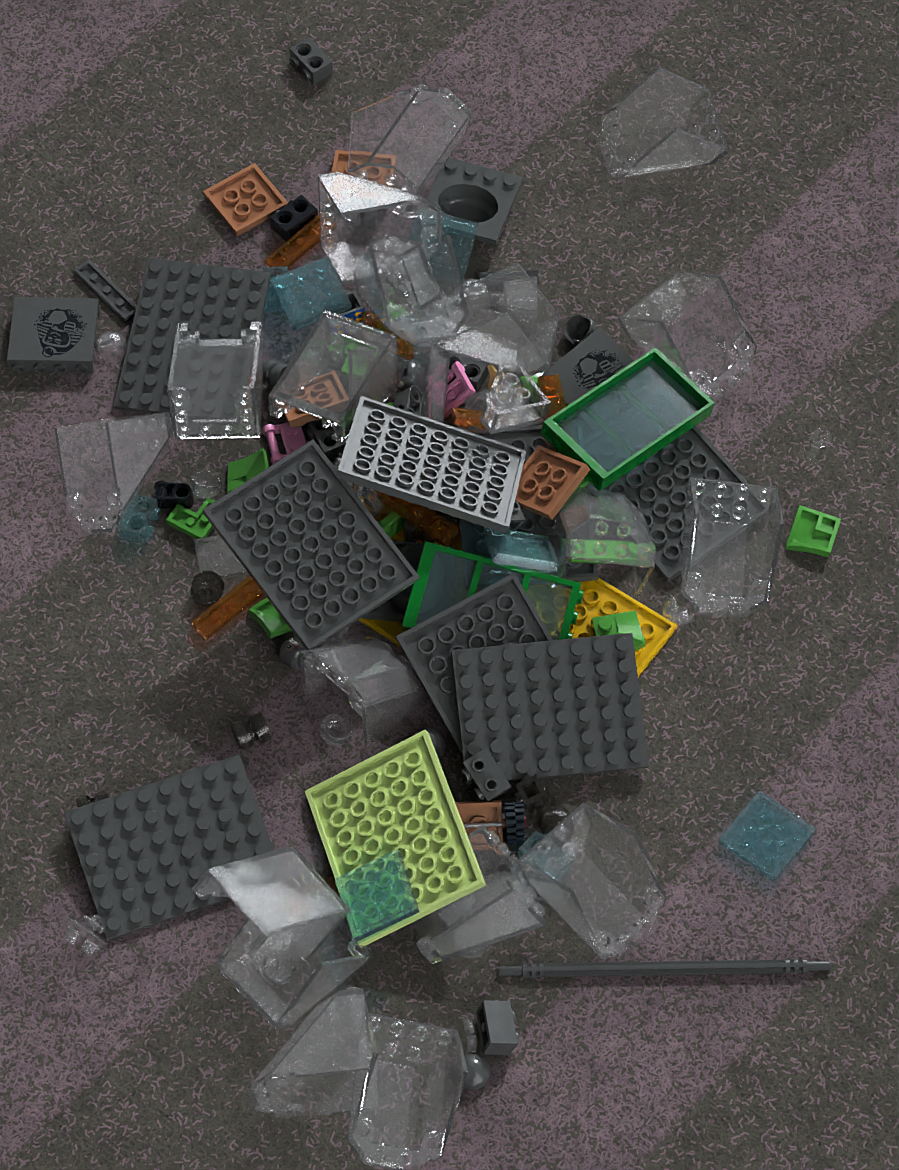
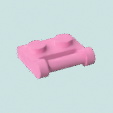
(457, 390)
(292, 439)

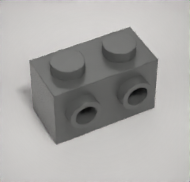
(485, 775)
(497, 1027)

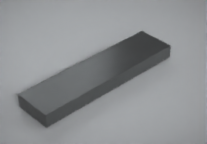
(106, 290)

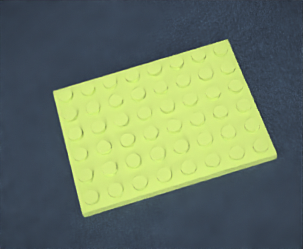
(403, 805)

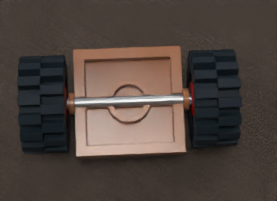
(489, 814)

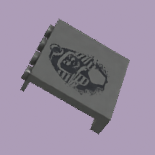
(53, 334)
(589, 365)

